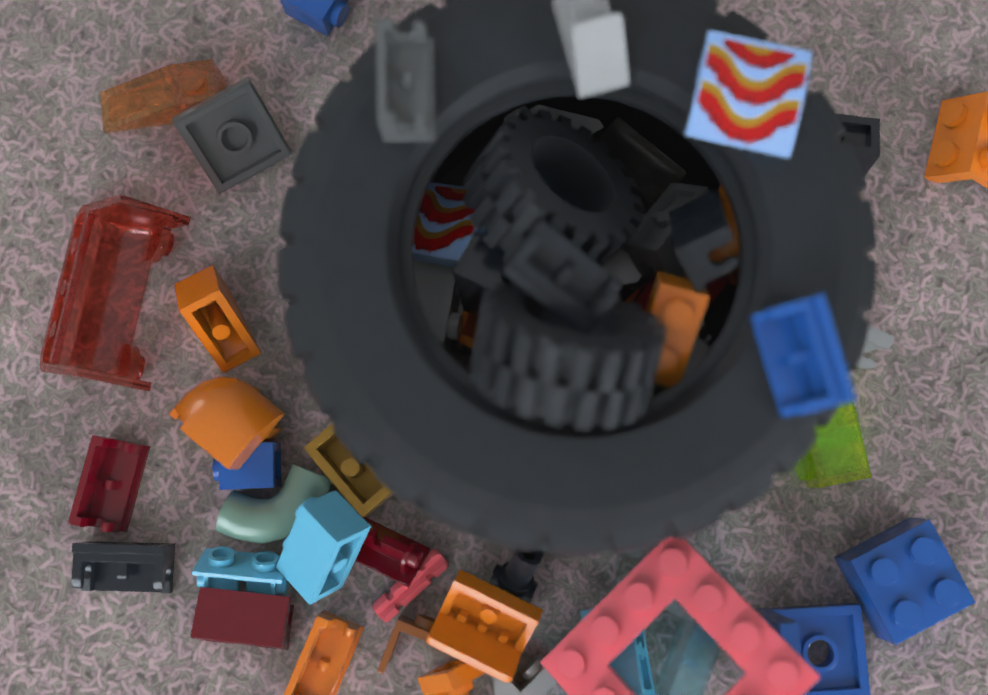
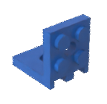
(842, 630)

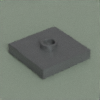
(232, 135)

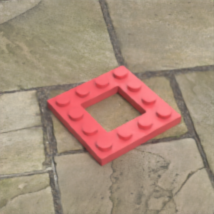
(667, 574)

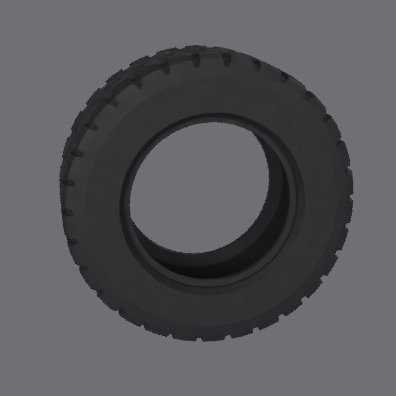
(420, 415)

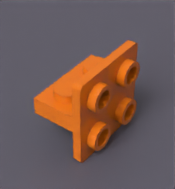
(484, 626)

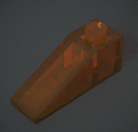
(159, 95)

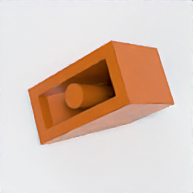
(216, 318)

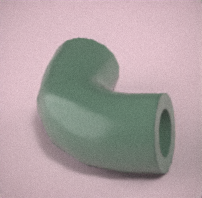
(273, 517)

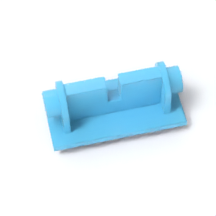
(225, 569)

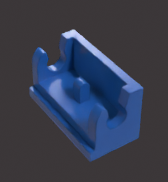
(802, 357)

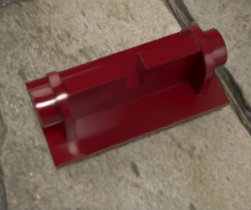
(391, 553)

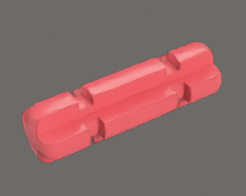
(389, 604)

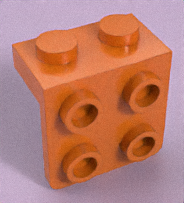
(960, 141)

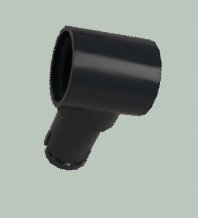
(517, 574)

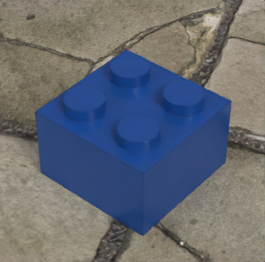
(904, 580)

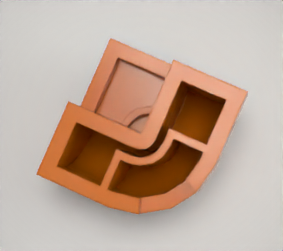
(228, 419)

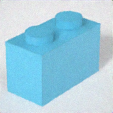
(322, 546)

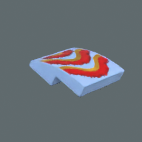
(749, 93)
(443, 225)

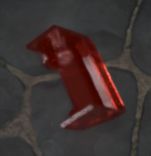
(104, 290)

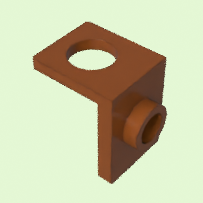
(418, 628)

